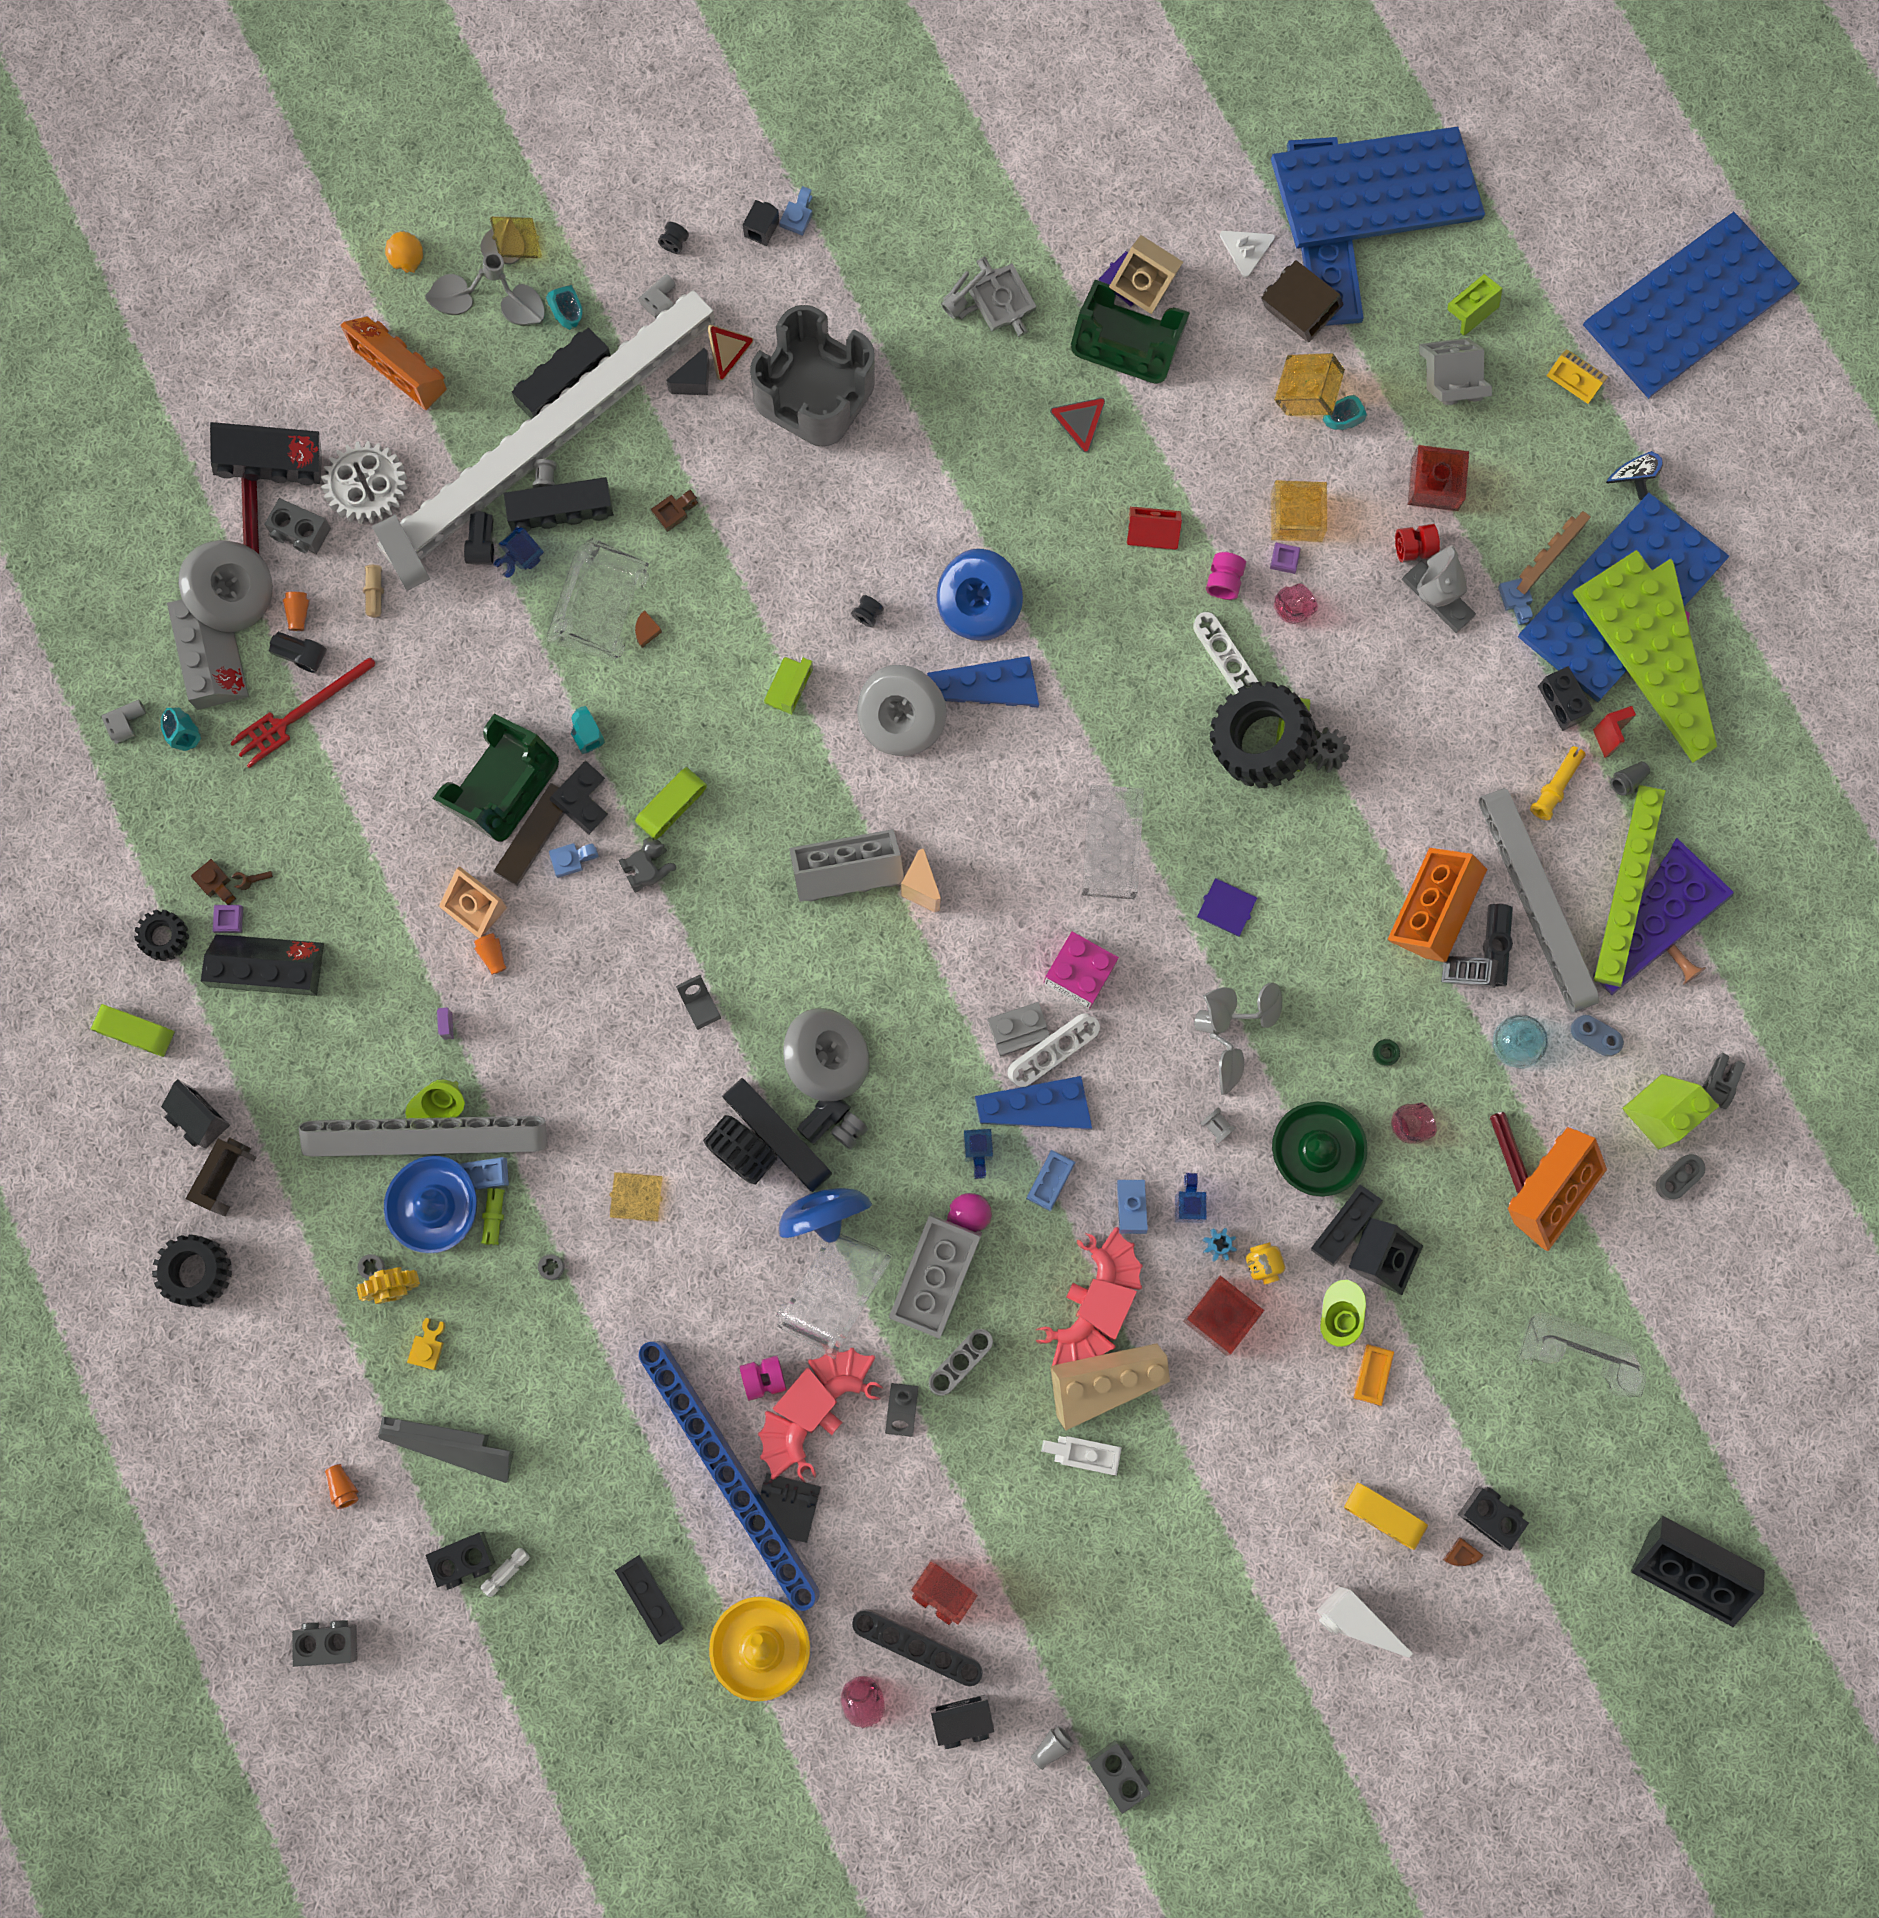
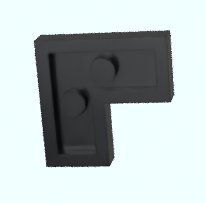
(574, 798)

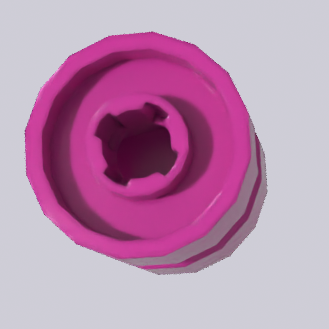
(1225, 576)
(753, 1380)

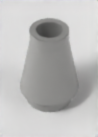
(1054, 1746)

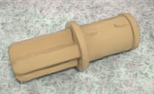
(373, 590)

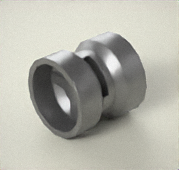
(849, 1130)

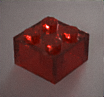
(1438, 478)
(1223, 1315)
(942, 1592)

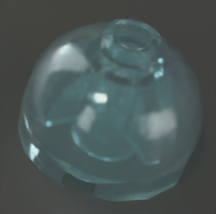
(1520, 1041)

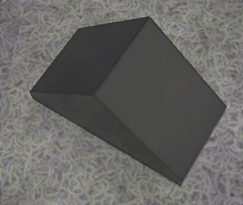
(692, 376)

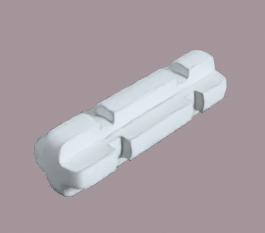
(505, 1572)

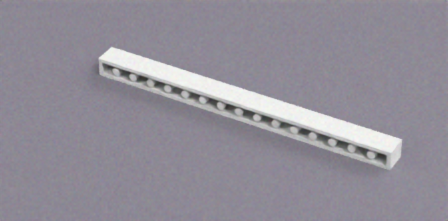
(556, 423)

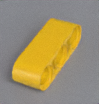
(1386, 1516)

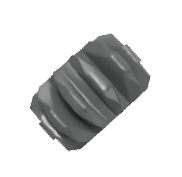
(1333, 744)

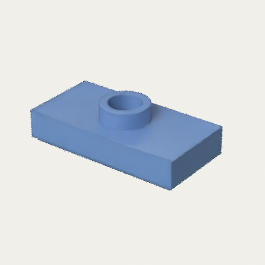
(487, 1173)
(1050, 1180)
(1132, 1207)

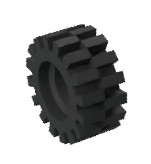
(154, 921)

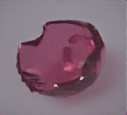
(1295, 604)
(1413, 1123)
(862, 1702)

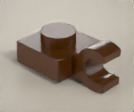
(672, 511)
(213, 880)

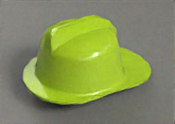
(436, 1100)
(1343, 1313)

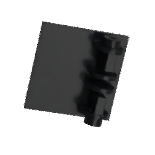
(790, 1504)

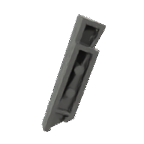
(449, 1445)

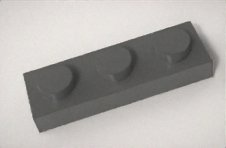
(1455, 614)

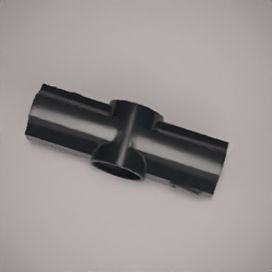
(1499, 928)

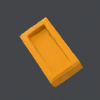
(1373, 1375)

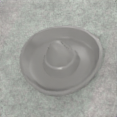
(225, 585)
(901, 710)
(825, 1055)

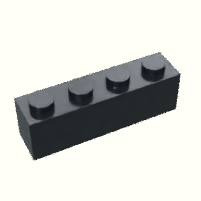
(560, 372)
(559, 504)

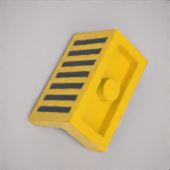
(1577, 376)

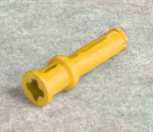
(1553, 792)

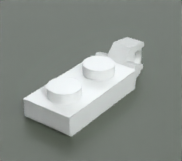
(1084, 1454)

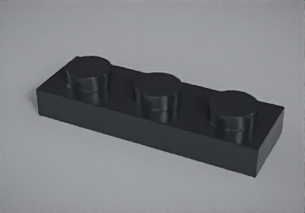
(1346, 1225)
(649, 1599)

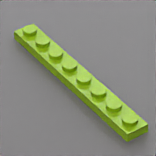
(1629, 886)

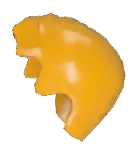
(404, 251)

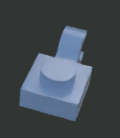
(797, 216)
(1515, 600)
(569, 859)

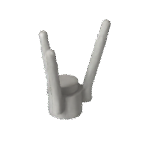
(955, 303)

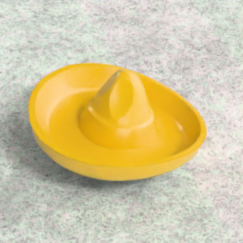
(759, 1649)

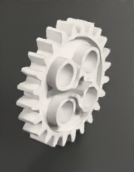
(342, 492)

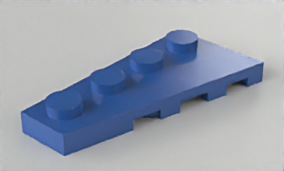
(994, 682)
(1039, 1105)

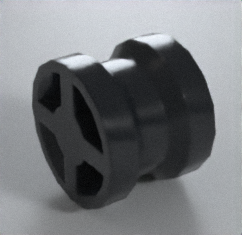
(673, 237)
(867, 611)

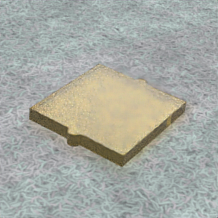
(515, 237)
(636, 1196)

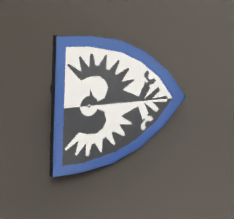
(1638, 470)

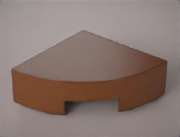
(646, 629)
(1462, 1554)

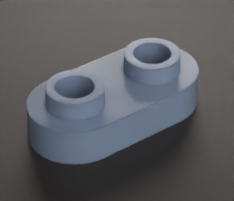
(1598, 1035)

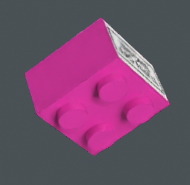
(1080, 970)

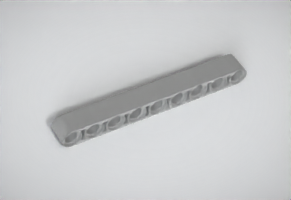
(1539, 900)
(423, 1136)

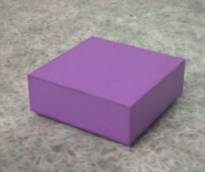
(1285, 558)
(227, 918)
(445, 1023)

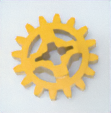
(388, 1285)

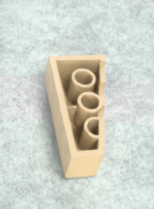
(1106, 1381)

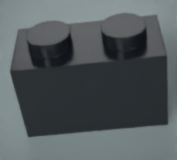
(193, 1114)
(1386, 1255)
(962, 1721)

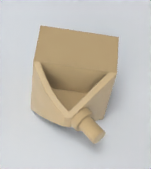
(1146, 274)

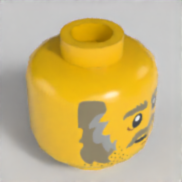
(1265, 1263)

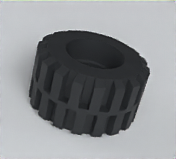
(740, 1149)
(170, 1263)

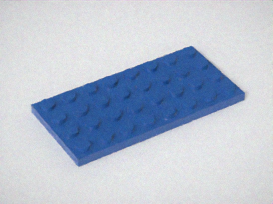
(1377, 187)
(1690, 304)
(1565, 632)

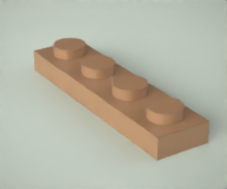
(1557, 546)

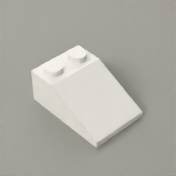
(1351, 1617)

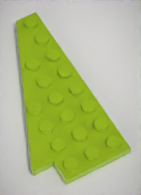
(1649, 632)

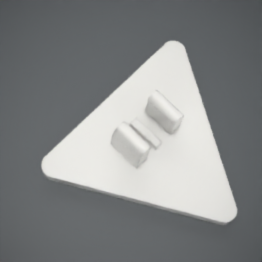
(1246, 248)

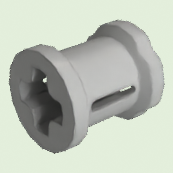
(544, 472)
(1209, 1123)

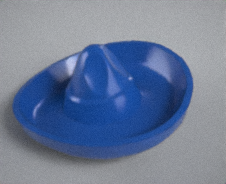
(979, 595)
(430, 1204)
(822, 1213)

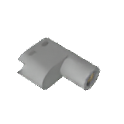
(655, 298)
(118, 721)

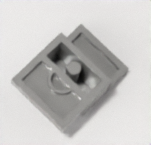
(1455, 370)

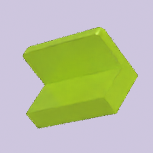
(1476, 303)
(789, 684)

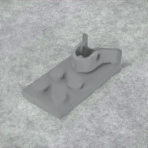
(934, 1276)

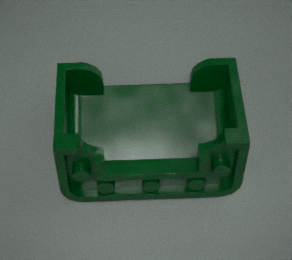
(1126, 338)
(502, 780)

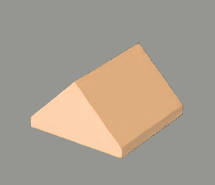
(920, 884)
(471, 903)

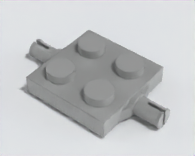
(1002, 297)

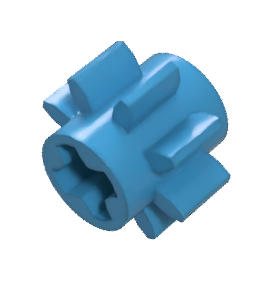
(1212, 1248)

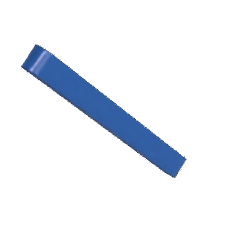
(741, 1480)

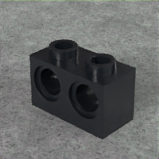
(1565, 698)
(1490, 1523)
(459, 1555)

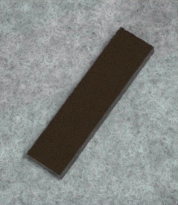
(530, 839)

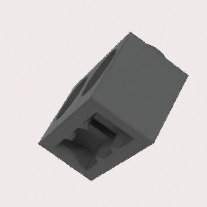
(300, 522)
(325, 1650)
(1114, 1779)

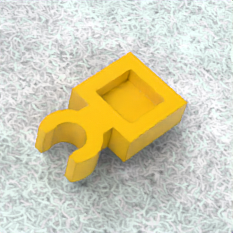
(425, 1349)

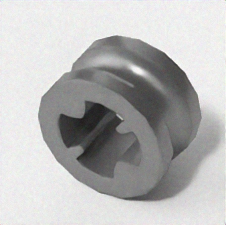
(544, 1262)
(362, 1269)

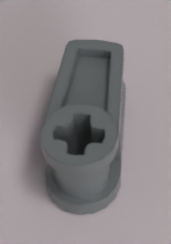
(1723, 1091)

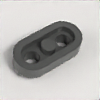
(1680, 1178)

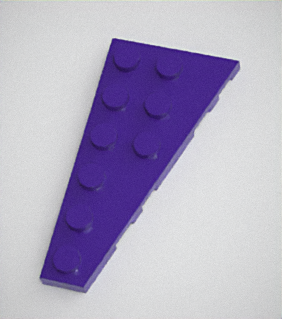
(1670, 907)

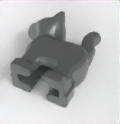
(641, 862)

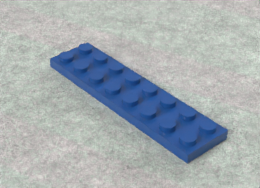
(1334, 261)

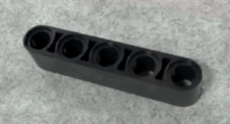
(777, 1135)
(927, 1658)

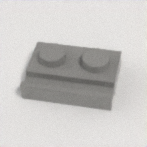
(1018, 1028)

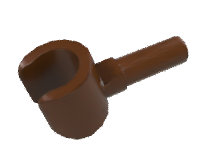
(248, 880)

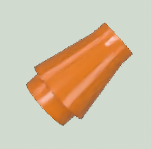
(296, 609)
(490, 952)
(341, 1489)

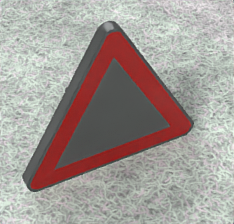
(1080, 420)

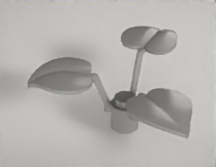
(452, 297)
(1221, 1006)

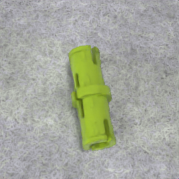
(492, 1216)

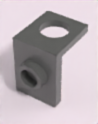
(700, 1004)
(901, 1407)

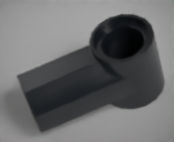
(479, 546)
(304, 654)
(822, 1118)

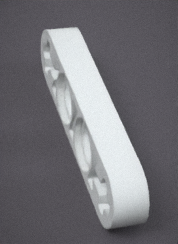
(1221, 659)
(1051, 1045)

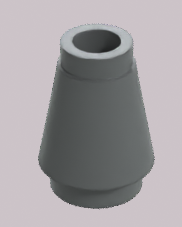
(1629, 778)

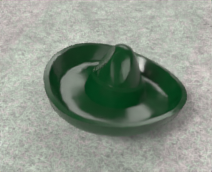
(1319, 1148)

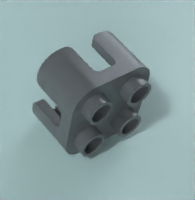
(811, 379)

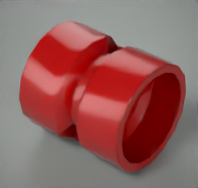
(1418, 542)

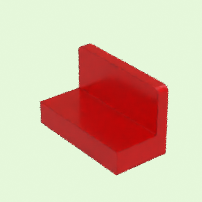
(1154, 528)
(1609, 730)

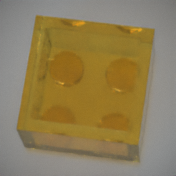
(1309, 384)
(1298, 511)

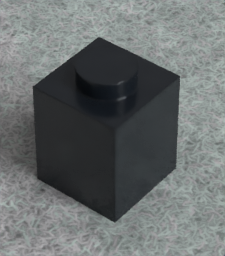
(761, 222)

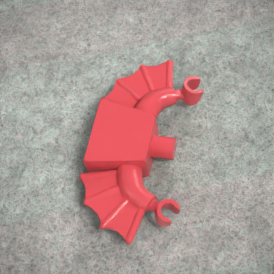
(1102, 1304)
(809, 1405)

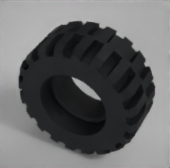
(1244, 710)

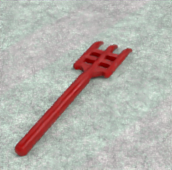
(280, 725)

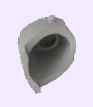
(1443, 580)

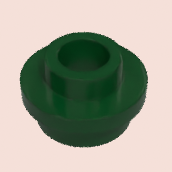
(1392, 1047)

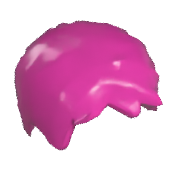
(970, 1212)

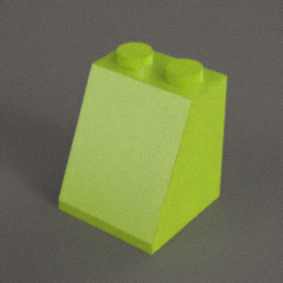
(1669, 1109)

